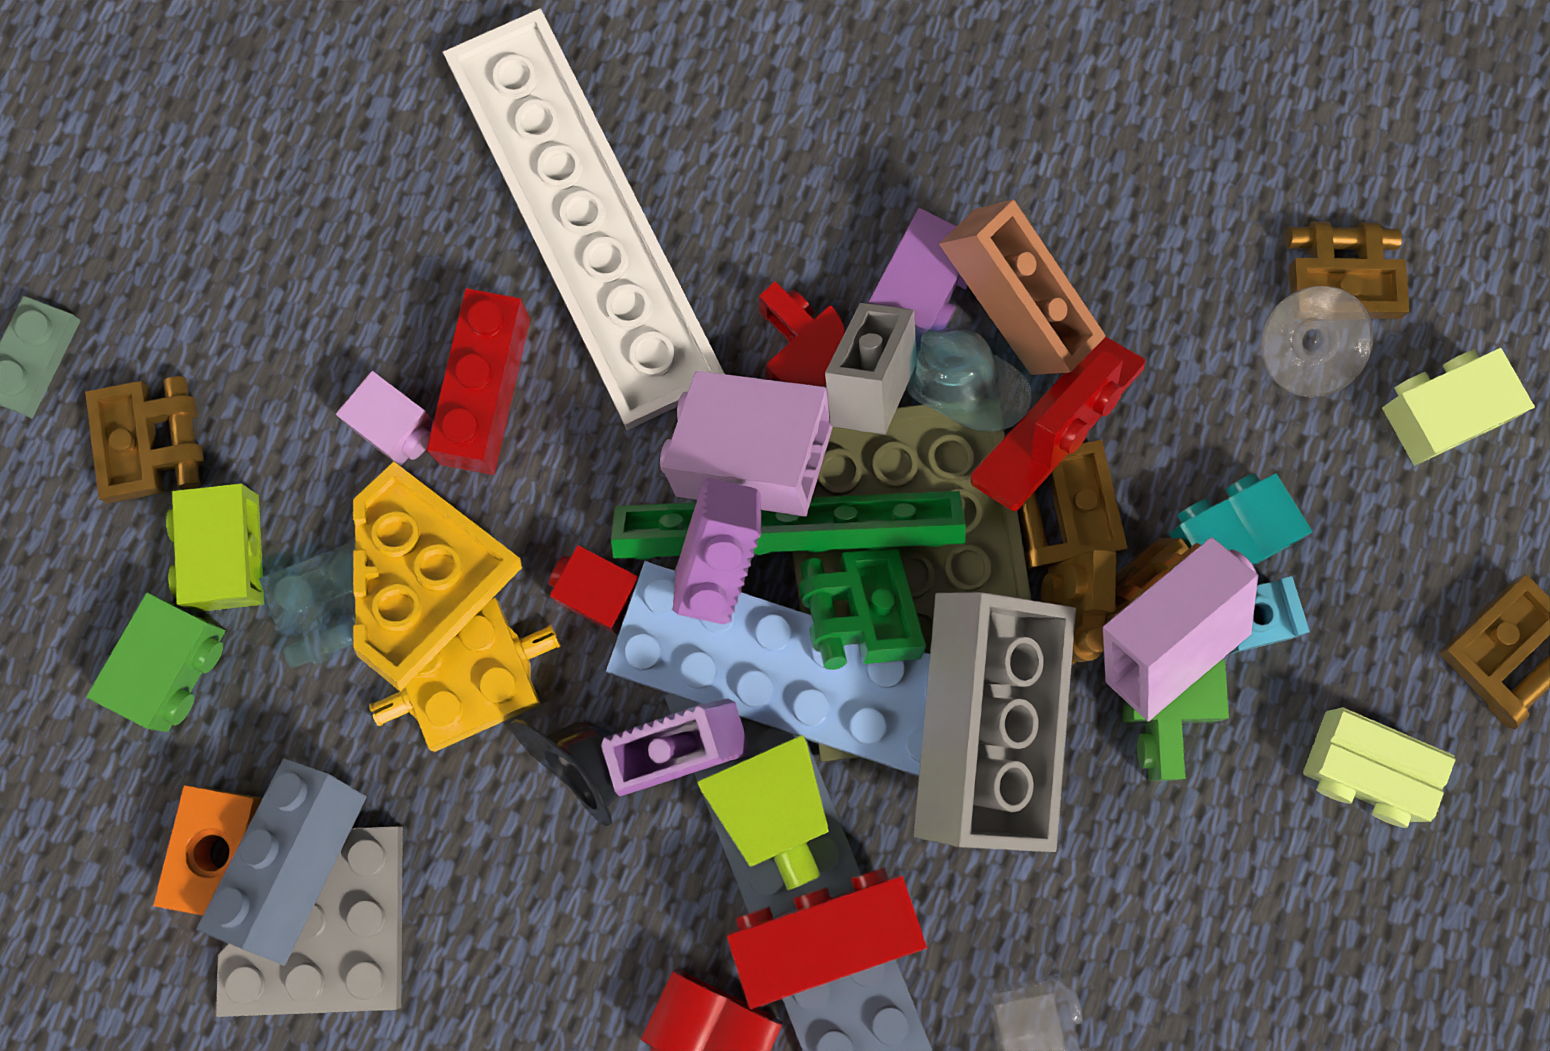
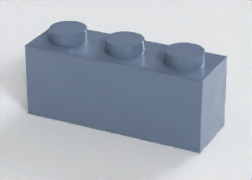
(282, 862)

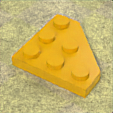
(417, 574)

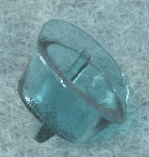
(967, 381)

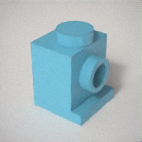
(1280, 613)

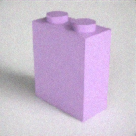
(751, 436)
(1180, 627)

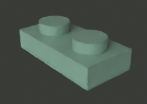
(32, 353)

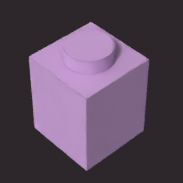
(387, 419)

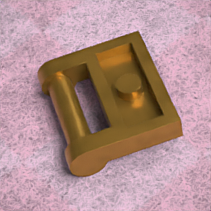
(1083, 507)
(1498, 643)

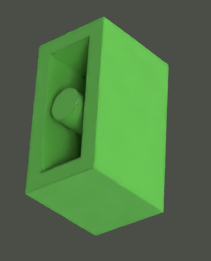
(158, 664)

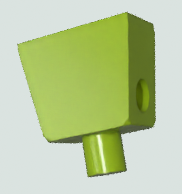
(772, 809)

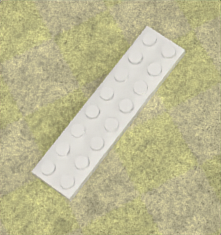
(583, 216)

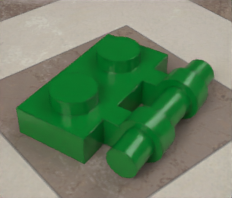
(879, 605)

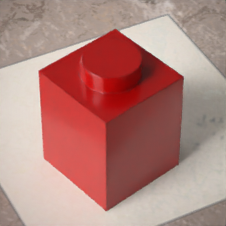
(593, 588)

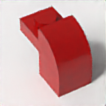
(810, 340)

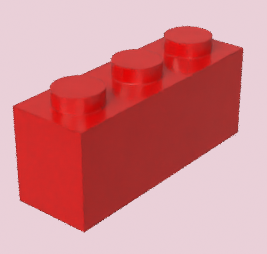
(479, 382)
(824, 937)

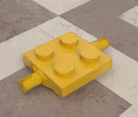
(472, 681)

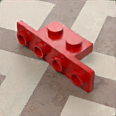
(1057, 424)

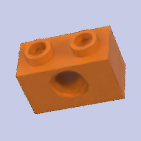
(201, 818)

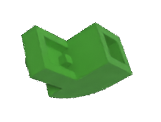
(1162, 744)

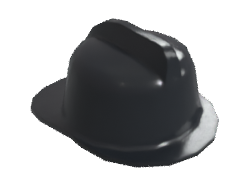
(576, 759)

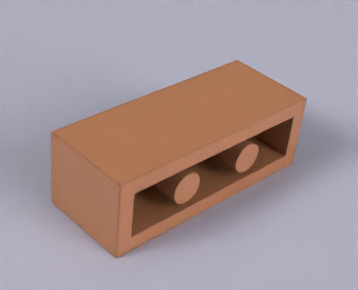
(1022, 288)

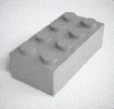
(995, 722)

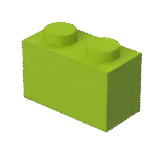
(215, 548)

